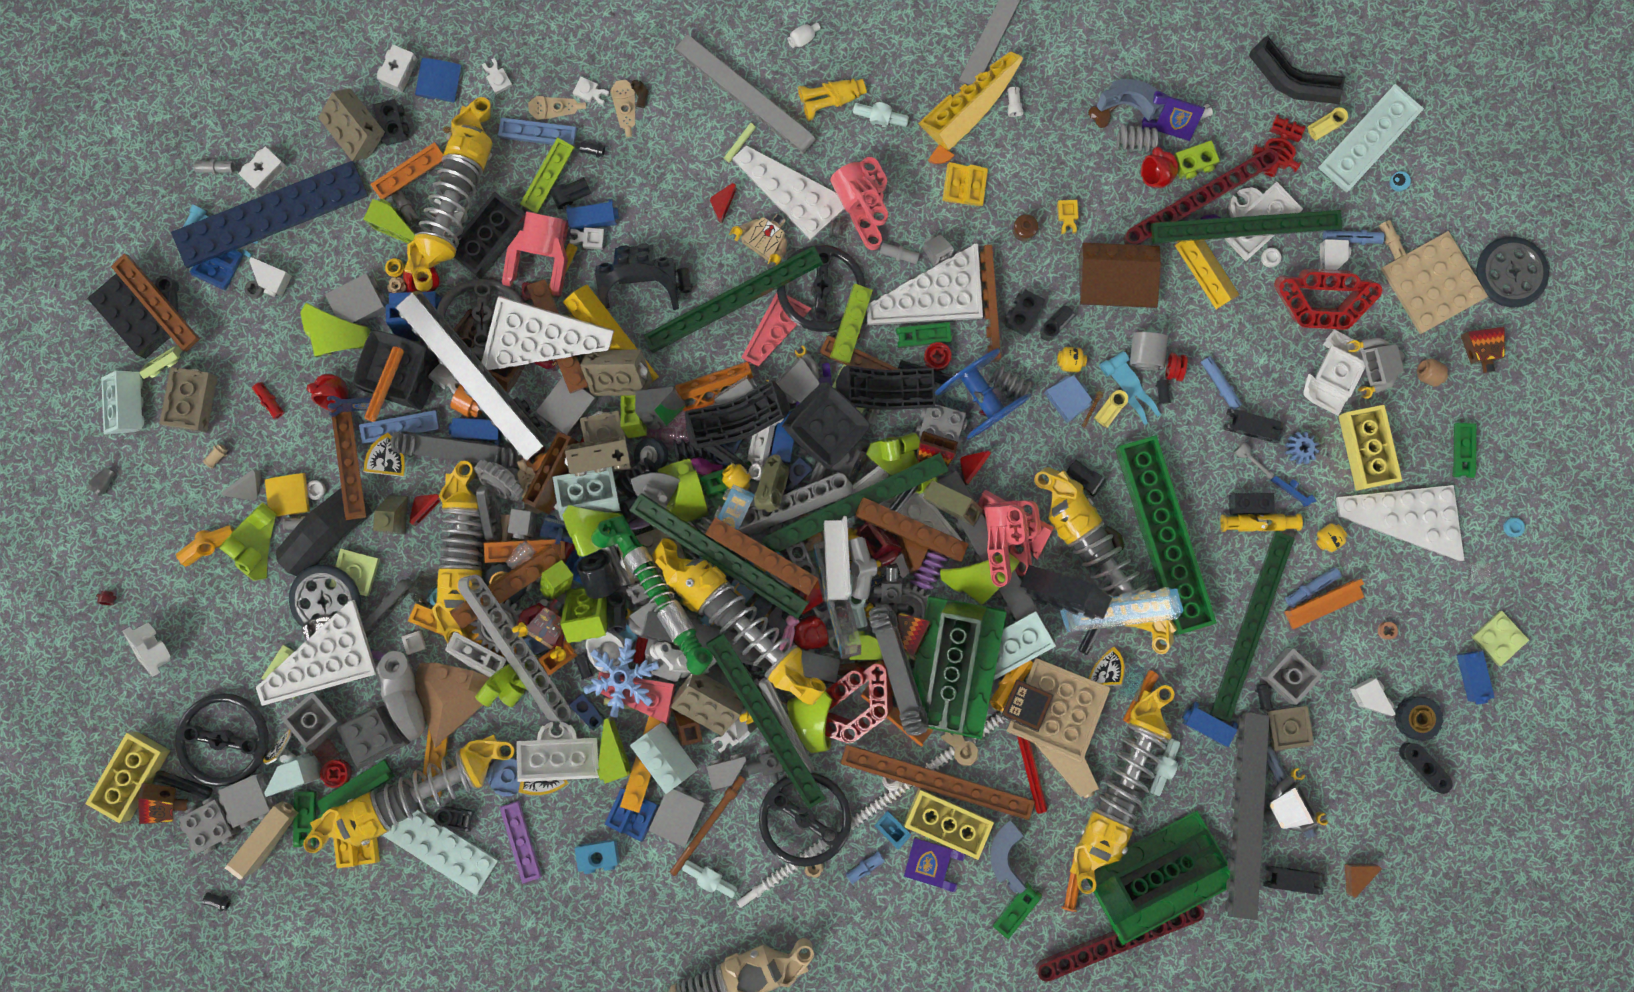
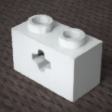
(399, 76)
(262, 179)

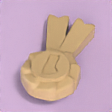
(965, 752)

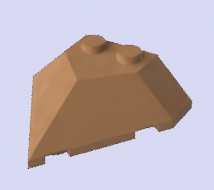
(447, 697)

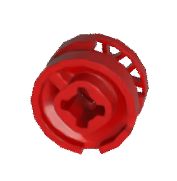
(937, 356)
(1176, 367)
(336, 773)

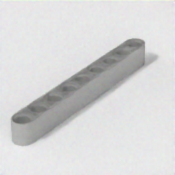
(745, 93)
(506, 646)

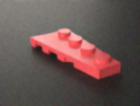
(772, 330)
(1036, 544)
(659, 692)

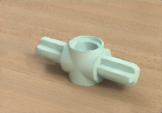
(880, 114)
(858, 610)
(1166, 768)
(709, 879)

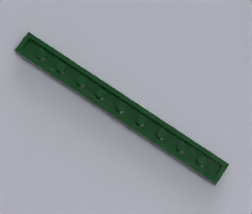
(1246, 226)
(733, 299)
(849, 505)
(719, 555)
(1252, 626)
(765, 720)

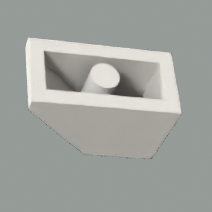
(1334, 254)
(270, 278)

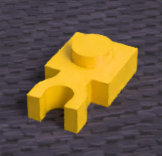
(1068, 214)

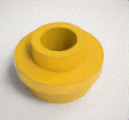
(390, 263)

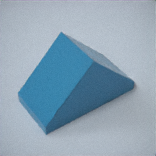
(893, 830)

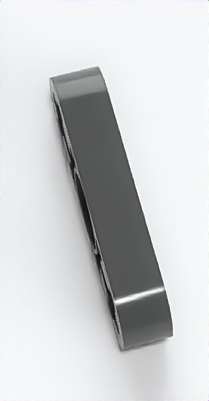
(487, 501)

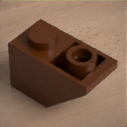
(687, 729)

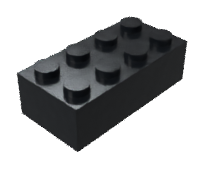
(488, 235)
(128, 317)
(1066, 592)

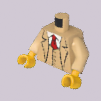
(764, 237)

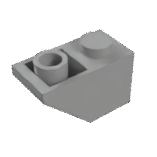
(725, 772)

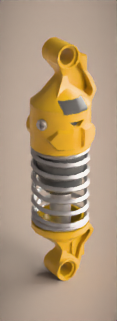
(461, 549)

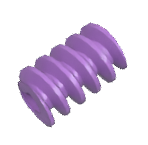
(929, 569)

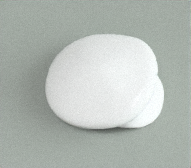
(609, 644)

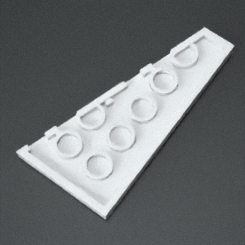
(798, 197)

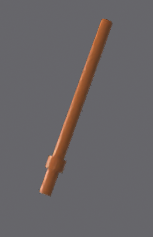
(730, 794)

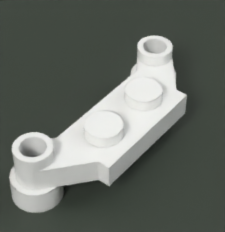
(760, 450)
(673, 658)

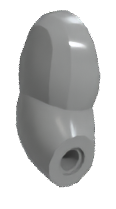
(400, 695)

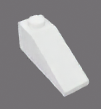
(475, 655)

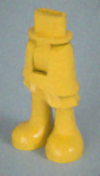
(838, 94)

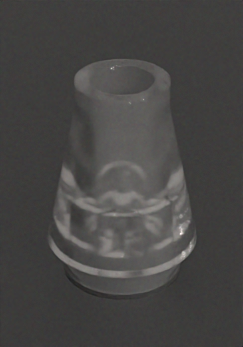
(521, 554)

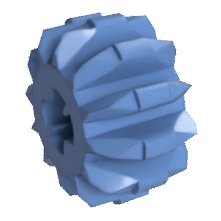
(1304, 455)

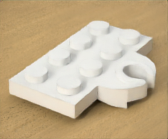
(1272, 202)
(557, 756)

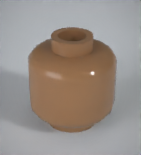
(1432, 372)

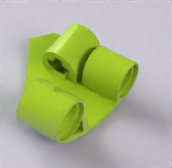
(331, 332)
(897, 454)
(690, 499)
(581, 525)
(251, 541)
(976, 579)
(504, 685)
(810, 722)

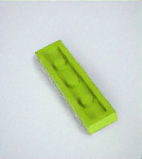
(547, 175)
(851, 323)

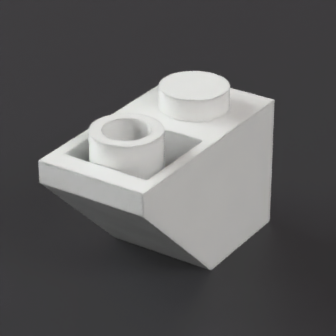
(1371, 696)

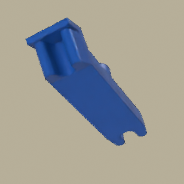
(1291, 489)

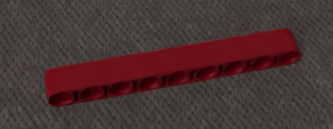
(1207, 192)
(1110, 948)

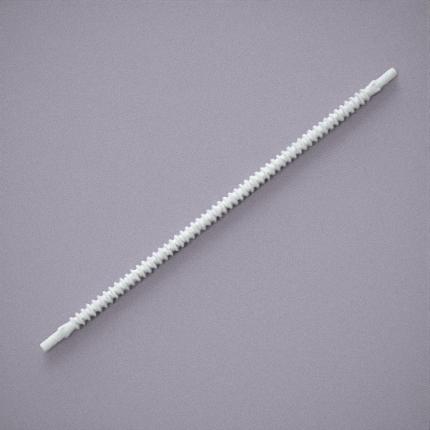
(758, 890)

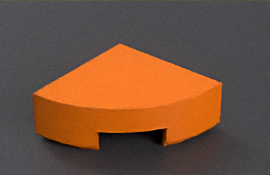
(940, 156)

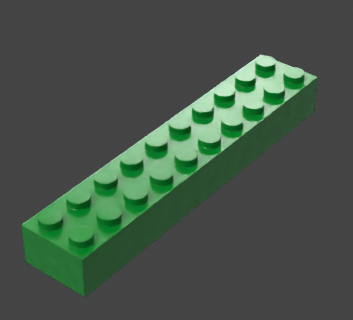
(1165, 531)

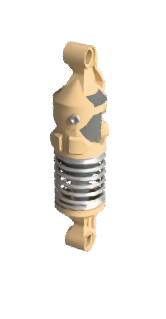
(753, 971)

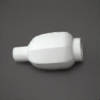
(803, 35)

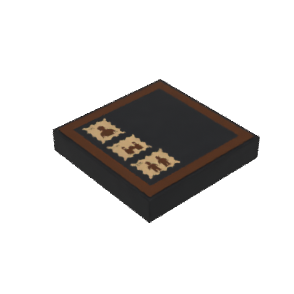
(1027, 705)

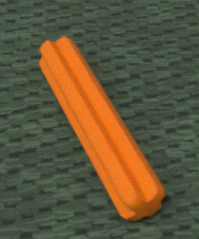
(1148, 683)

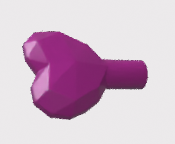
(705, 467)

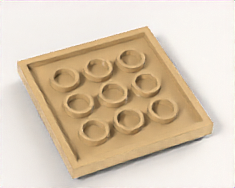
(1434, 282)
(1071, 713)

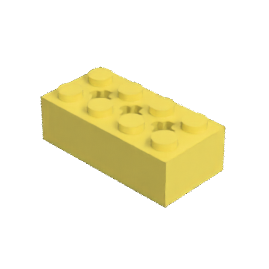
(1379, 439)
(121, 781)
(952, 836)

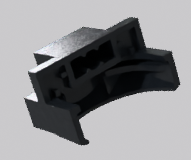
(637, 265)

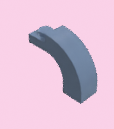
(1131, 93)
(1001, 848)

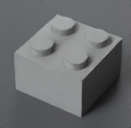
(1291, 676)
(312, 721)

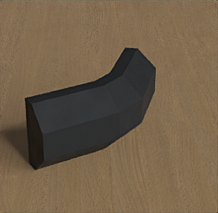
(1293, 81)
(887, 388)
(737, 418)
(317, 535)

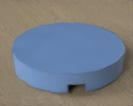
(508, 772)

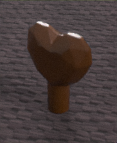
(1101, 118)

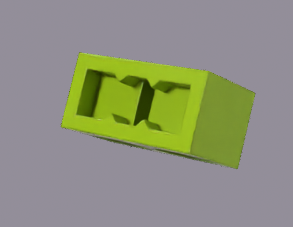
(1193, 156)
(630, 422)
(556, 580)

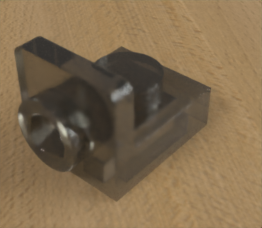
(423, 588)
(312, 625)

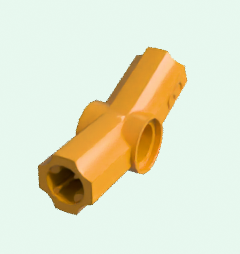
(203, 545)
(1005, 686)

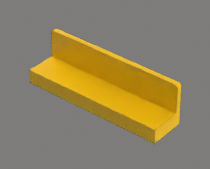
(1207, 272)

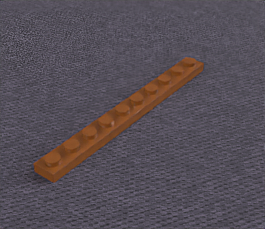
(937, 781)

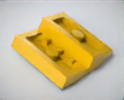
(974, 184)
(287, 494)
(349, 856)

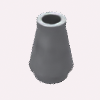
(101, 481)

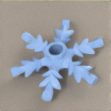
(614, 679)

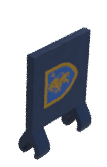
(348, 405)

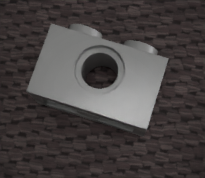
(522, 524)

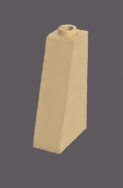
(1075, 773)
(262, 840)

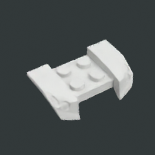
(1336, 375)

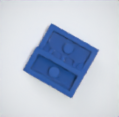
(438, 79)
(221, 277)
(638, 826)

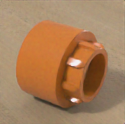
(464, 404)

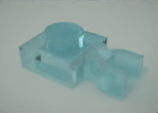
(1131, 685)

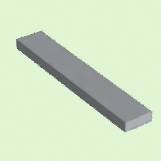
(989, 40)

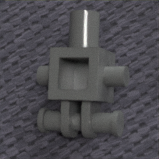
(892, 590)
(768, 765)

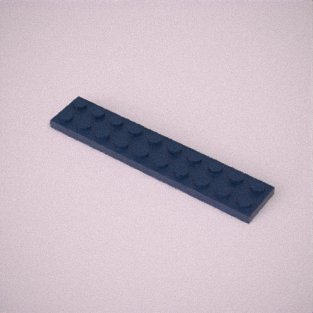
(269, 214)

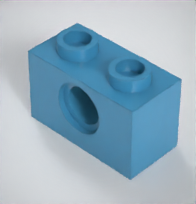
(607, 849)

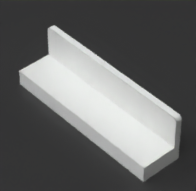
(837, 559)

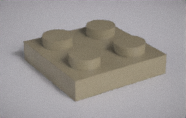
(1290, 728)

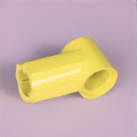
(1327, 123)
(1111, 409)

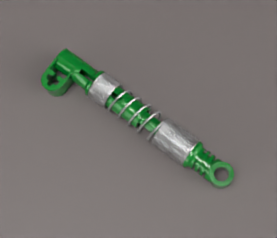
(641, 566)

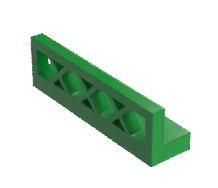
(357, 787)

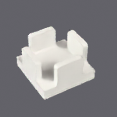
(146, 648)

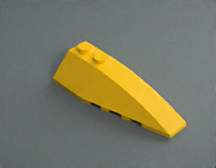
(959, 114)
(587, 307)

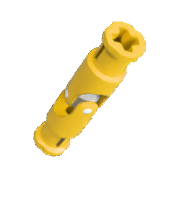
(1252, 522)

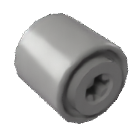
(1148, 351)

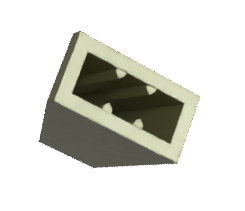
(953, 503)
(391, 515)

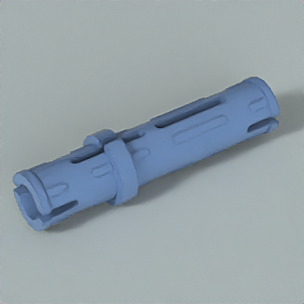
(1375, 237)
(1221, 383)
(1306, 592)

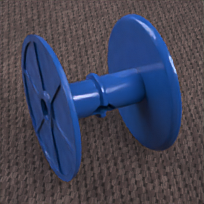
(976, 383)

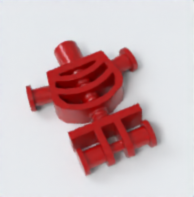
(1285, 157)

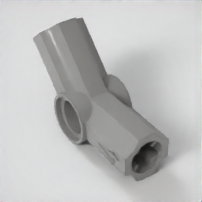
(861, 568)

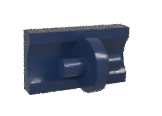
(555, 529)

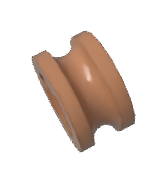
(1386, 636)

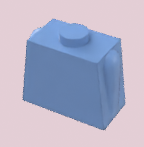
(1069, 397)

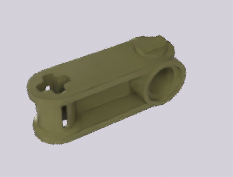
(771, 484)

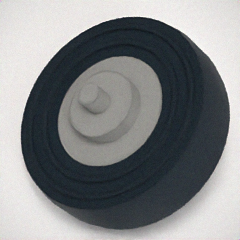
(652, 449)

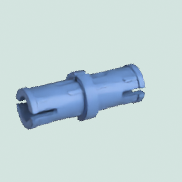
(865, 867)

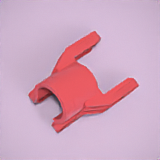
(862, 196)
(544, 237)
(1009, 527)

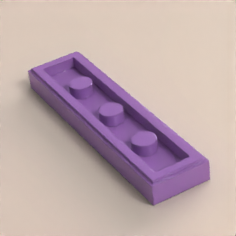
(520, 842)

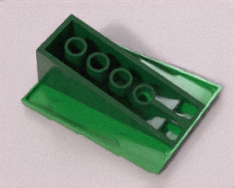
(958, 664)
(1161, 877)

